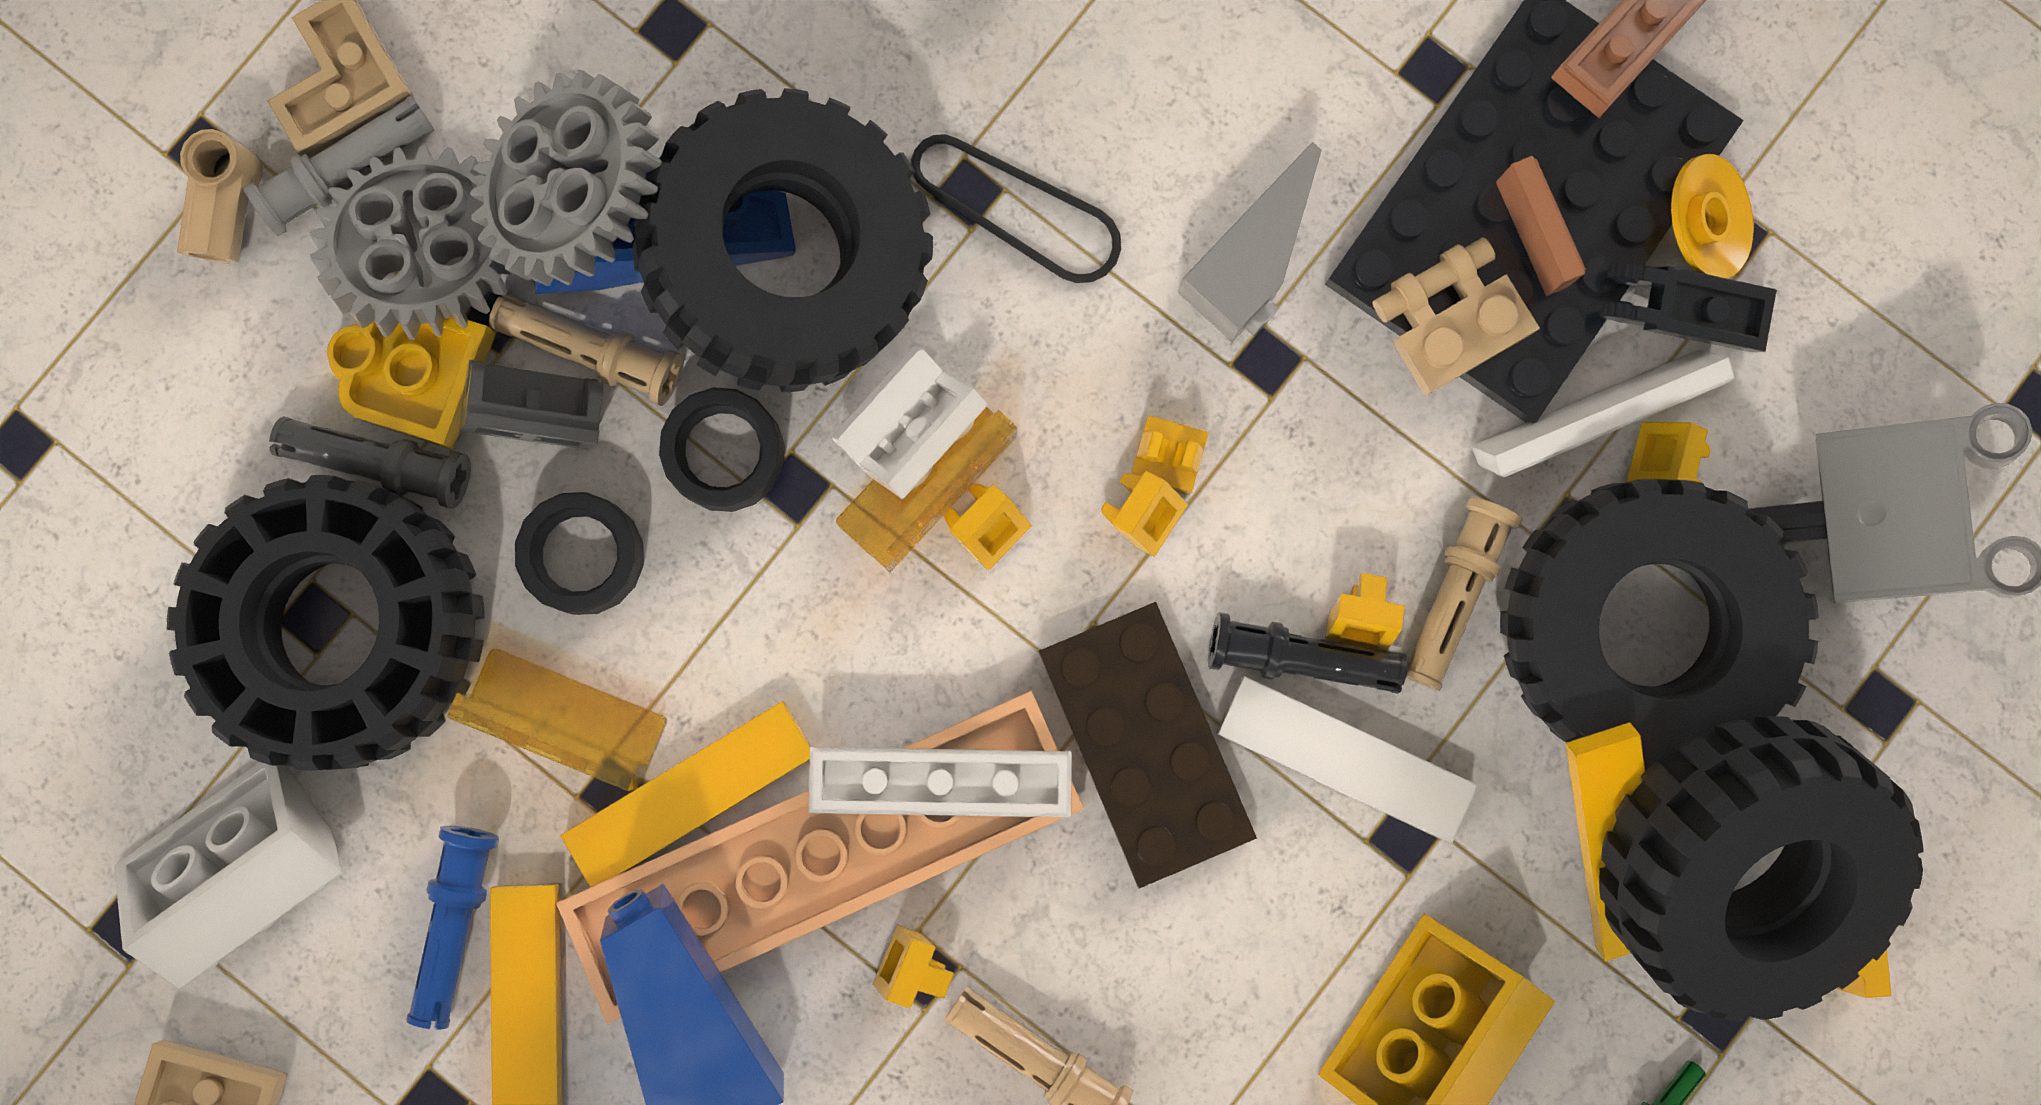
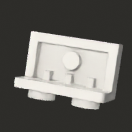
(909, 422)

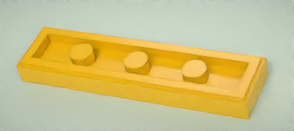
(1601, 774)
(688, 795)
(526, 995)

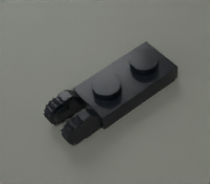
(1695, 306)

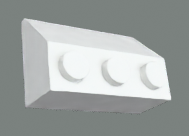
(223, 873)

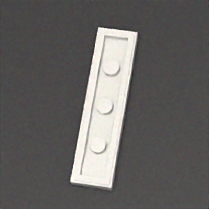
(1603, 412)
(1347, 759)
(940, 782)

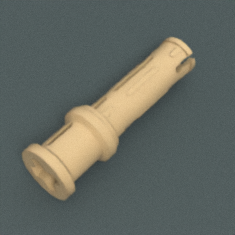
(612, 355)
(1470, 565)
(1061, 1076)

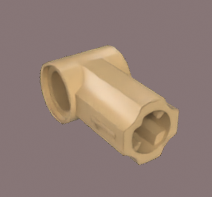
(215, 205)

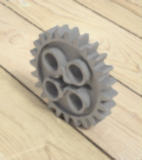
(565, 178)
(358, 254)

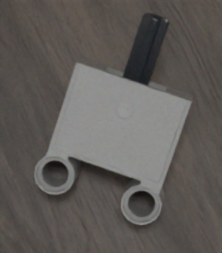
(1902, 509)

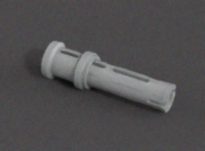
(309, 179)

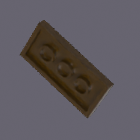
(1147, 745)

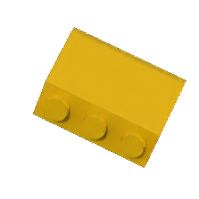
(1437, 1026)

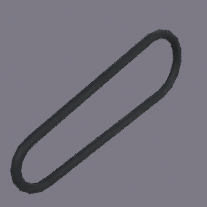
(999, 232)

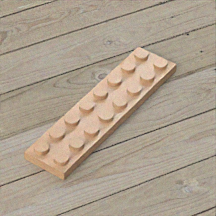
(803, 870)

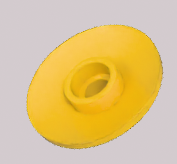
(1712, 216)

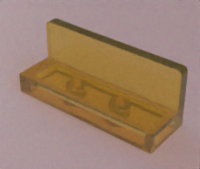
(894, 526)
(561, 719)

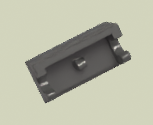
(531, 406)

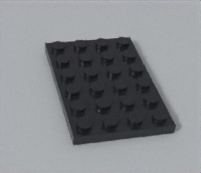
(1604, 172)

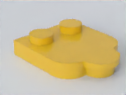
(408, 382)

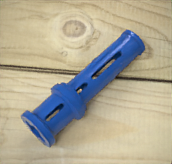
(454, 895)

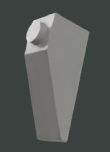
(1249, 262)

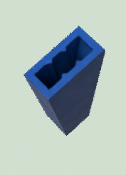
(679, 1012)

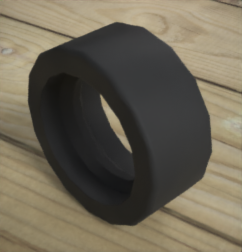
(693, 411)
(534, 534)

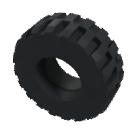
(837, 169)
(1751, 595)
(235, 607)
(1808, 916)

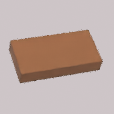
(1540, 225)

